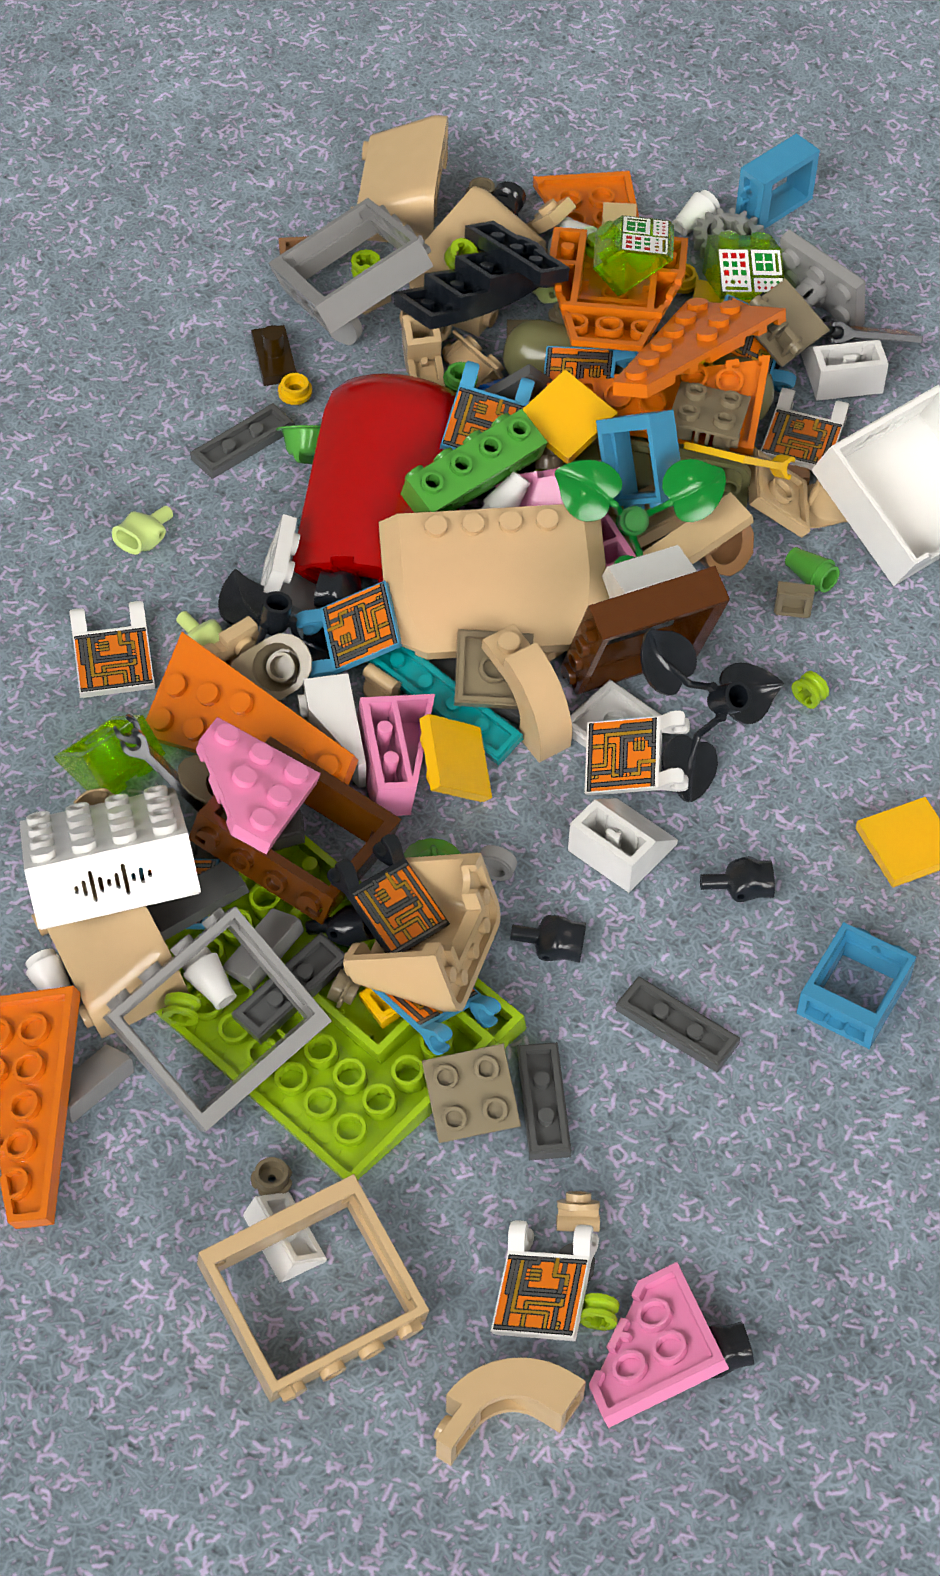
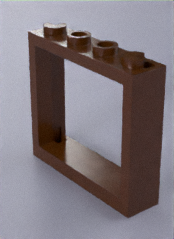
(689, 600)
(279, 875)

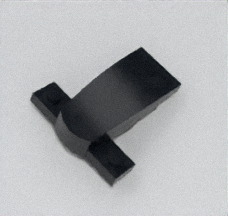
(482, 280)

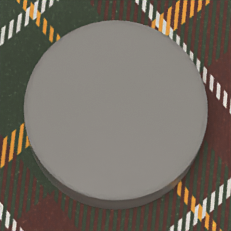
(349, 332)
(499, 862)

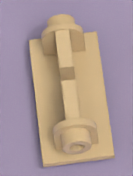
(469, 350)

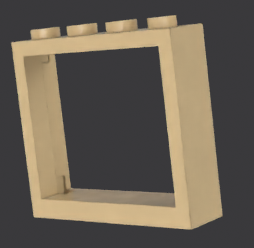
(283, 1224)

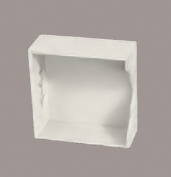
(890, 485)
(98, 838)

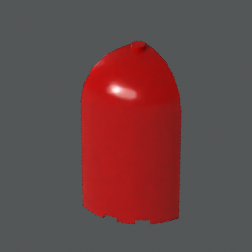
(365, 447)

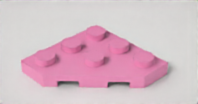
(253, 783)
(656, 1349)

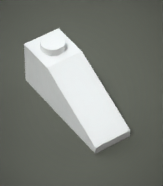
(331, 709)

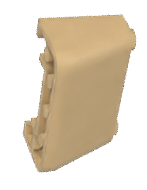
(406, 171)
(474, 208)
(109, 956)
(447, 964)

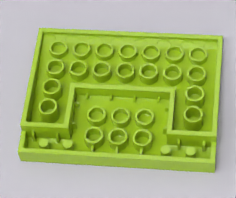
(353, 1084)

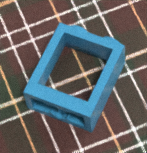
(791, 159)
(617, 452)
(841, 1014)

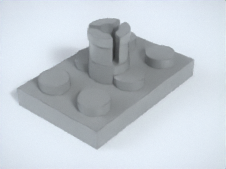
(823, 280)

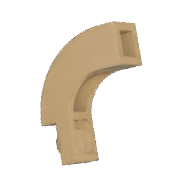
(537, 691)
(503, 1387)

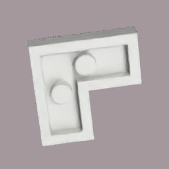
(278, 563)

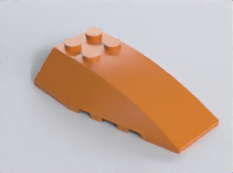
(592, 309)

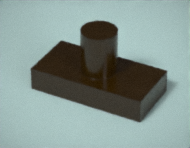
(273, 353)

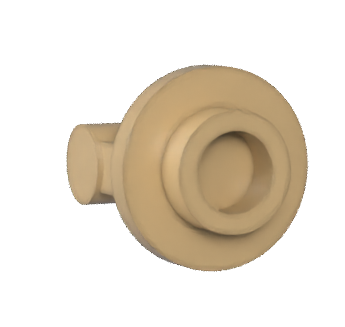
(379, 683)
(577, 1210)

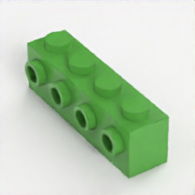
(475, 466)

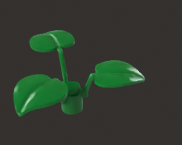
(591, 485)

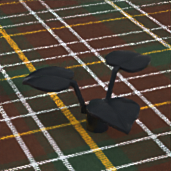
(270, 610)
(743, 694)

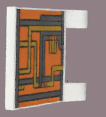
(802, 434)
(112, 658)
(628, 755)
(543, 1291)

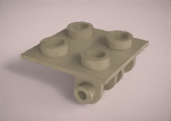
(801, 325)
(709, 412)
(471, 1093)

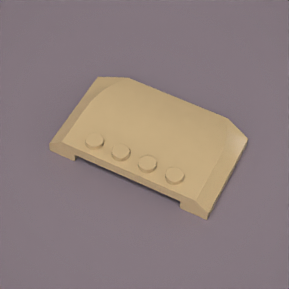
(490, 573)

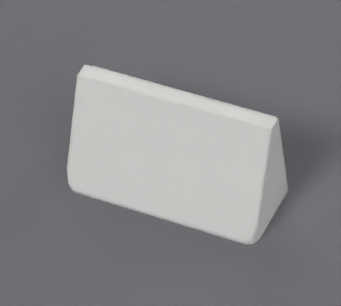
(293, 1254)

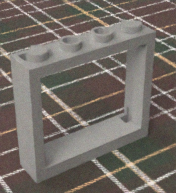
(368, 287)
(314, 1017)

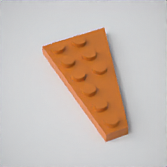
(587, 192)
(692, 335)
(742, 377)
(204, 687)
(34, 1098)

